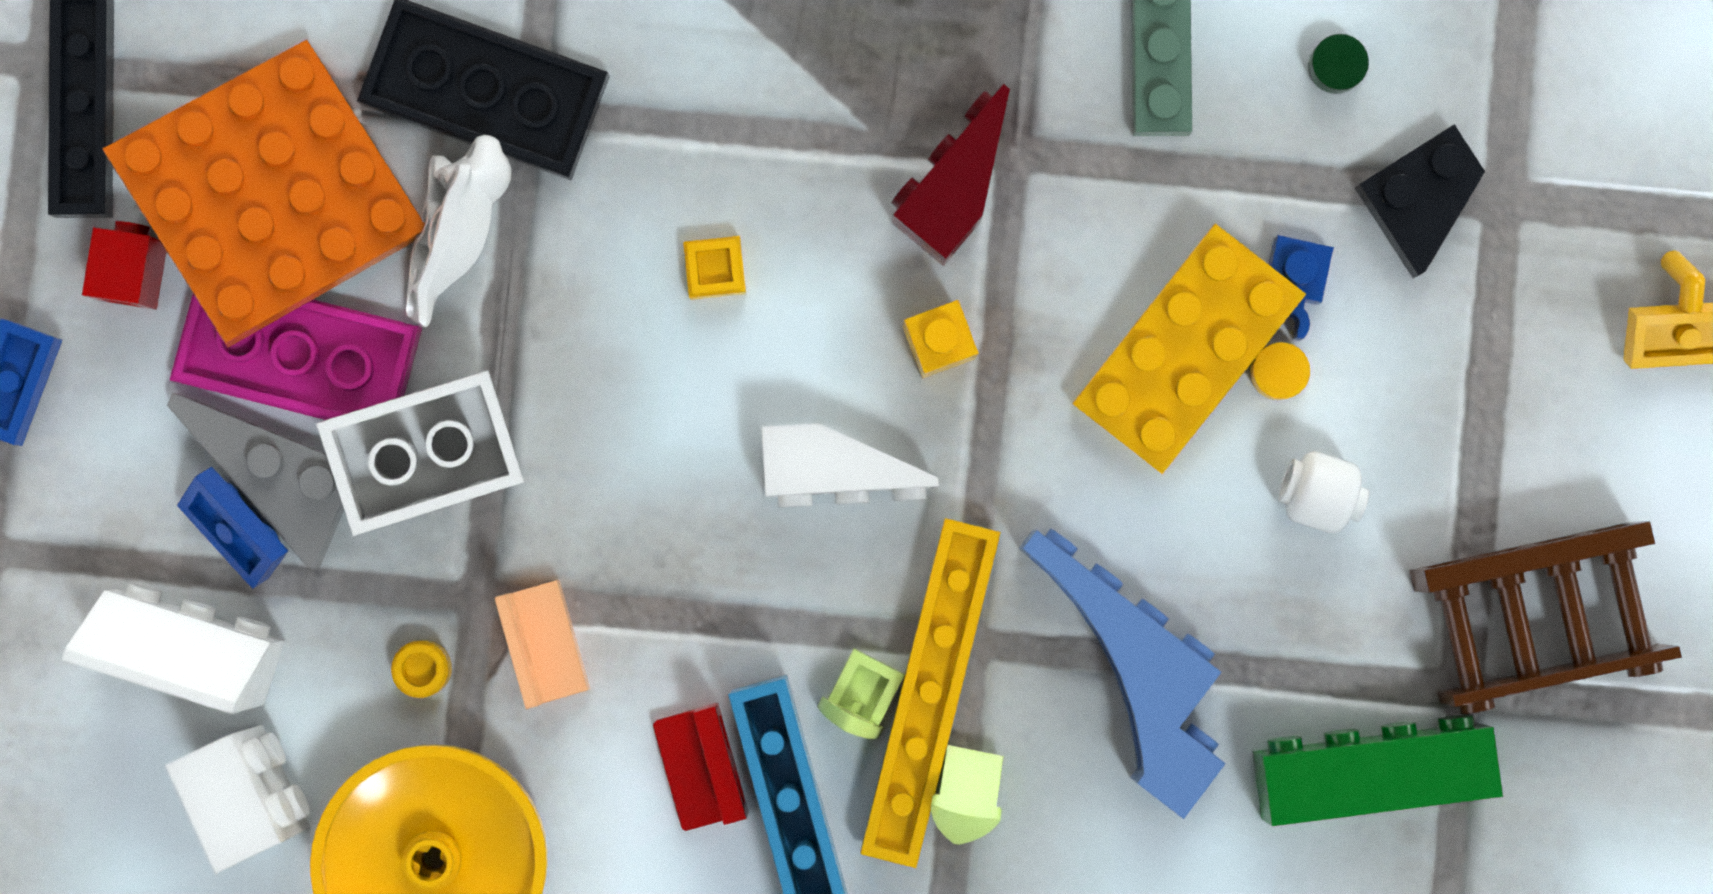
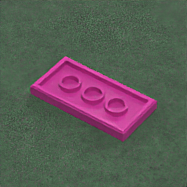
(307, 362)

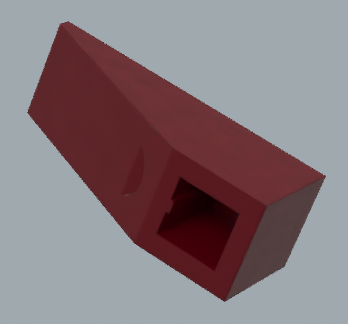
(953, 194)

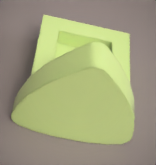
(861, 695)
(967, 794)

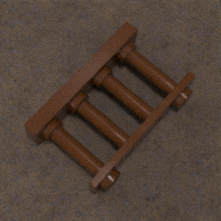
(1561, 561)

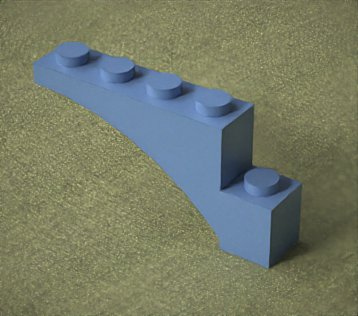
(1154, 671)

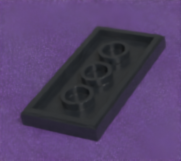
(483, 83)

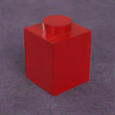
(125, 266)

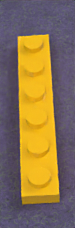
(930, 693)

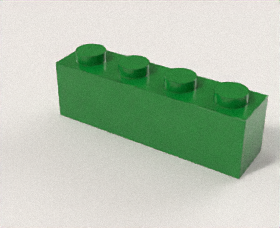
(1377, 772)

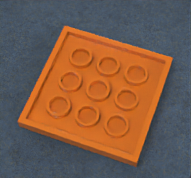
(265, 192)

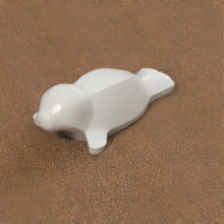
(455, 221)

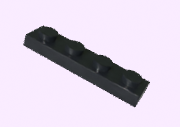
(80, 108)

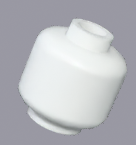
(1323, 492)

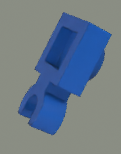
(1307, 268)

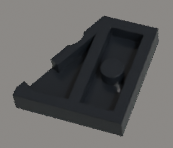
(1422, 196)

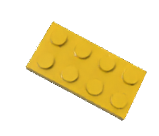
(1188, 348)

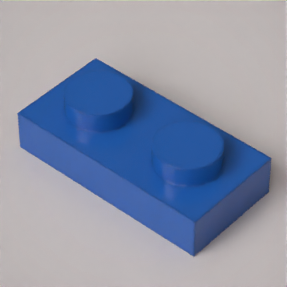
(24, 371)
(232, 527)

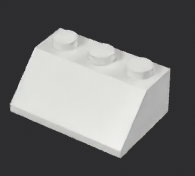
(177, 649)

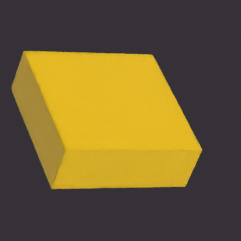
(714, 267)

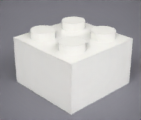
(239, 796)

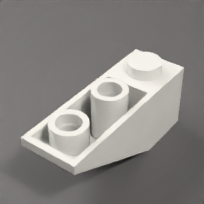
(819, 460)

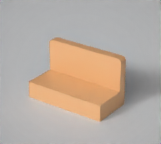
(542, 643)

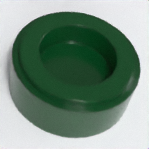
(1338, 63)

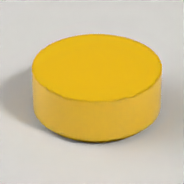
(1280, 371)
(421, 668)

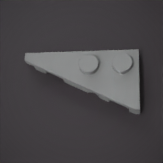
(276, 474)

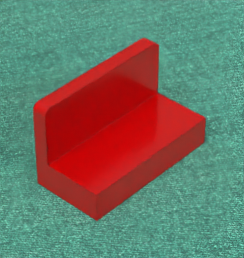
(701, 767)

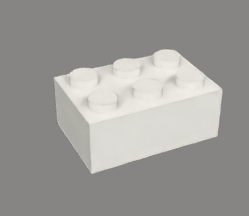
(420, 452)

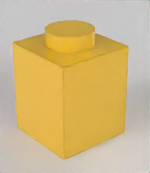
(940, 339)

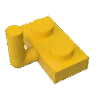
(1672, 332)

